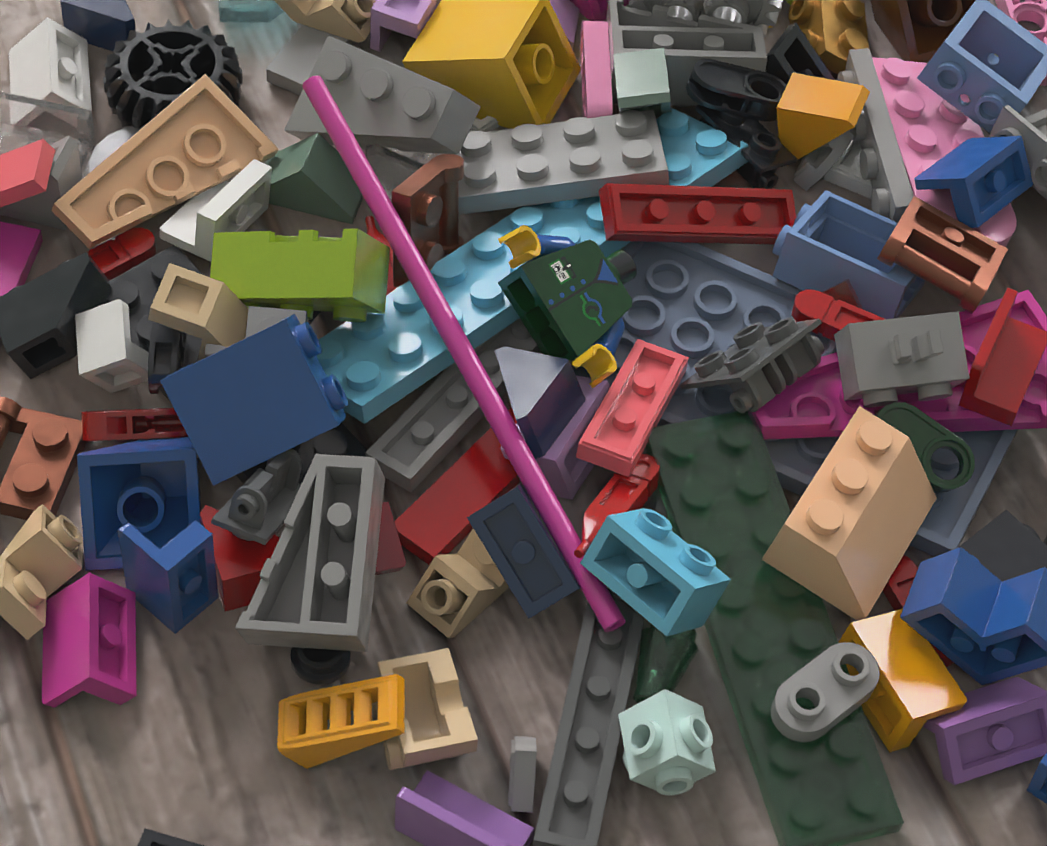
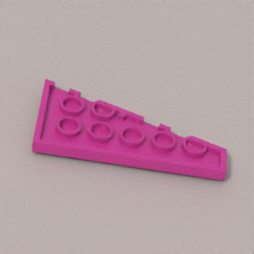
(817, 406)

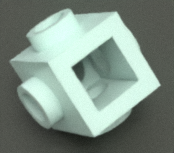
(666, 743)

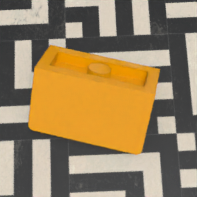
(911, 679)

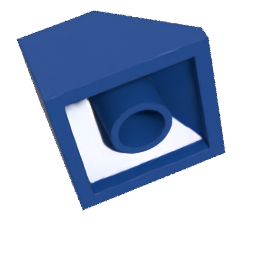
(137, 483)

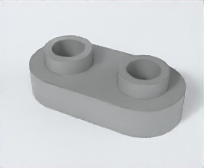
(828, 688)

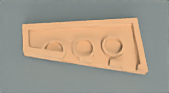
(169, 160)

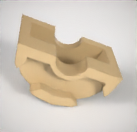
(434, 713)

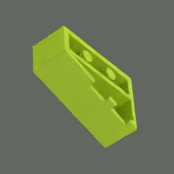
(305, 271)

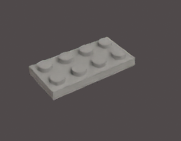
(559, 161)

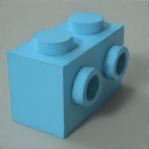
(656, 570)

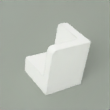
(106, 348)

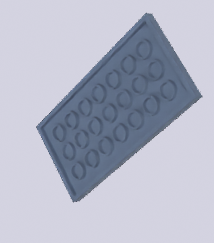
(696, 304)

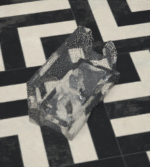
(31, 119)

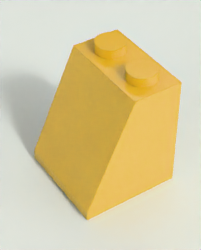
(500, 56)

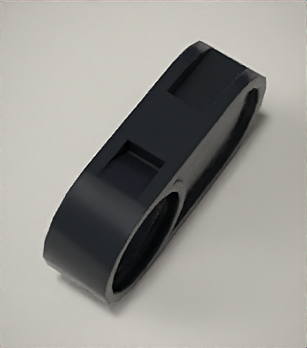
(735, 89)
(165, 354)

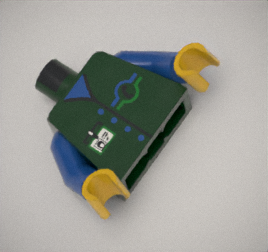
(570, 297)

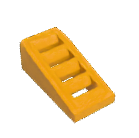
(304, 719)

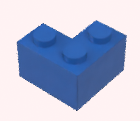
(977, 619)

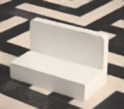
(51, 66)
(222, 208)

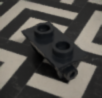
(764, 148)

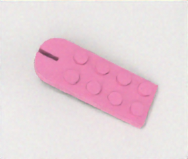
(929, 130)

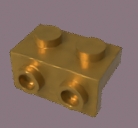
(832, 28)

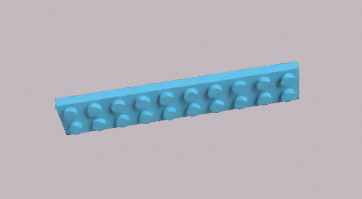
(402, 348)

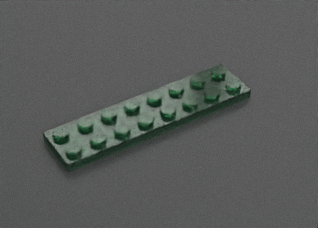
(765, 630)

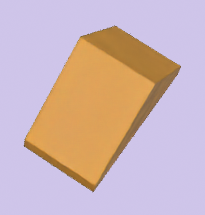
(817, 112)

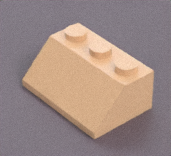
(855, 516)

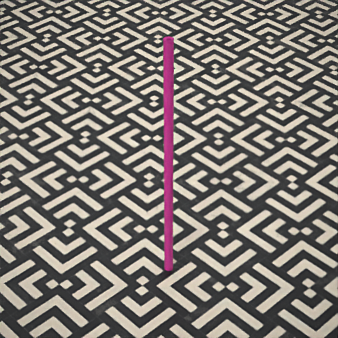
(462, 353)

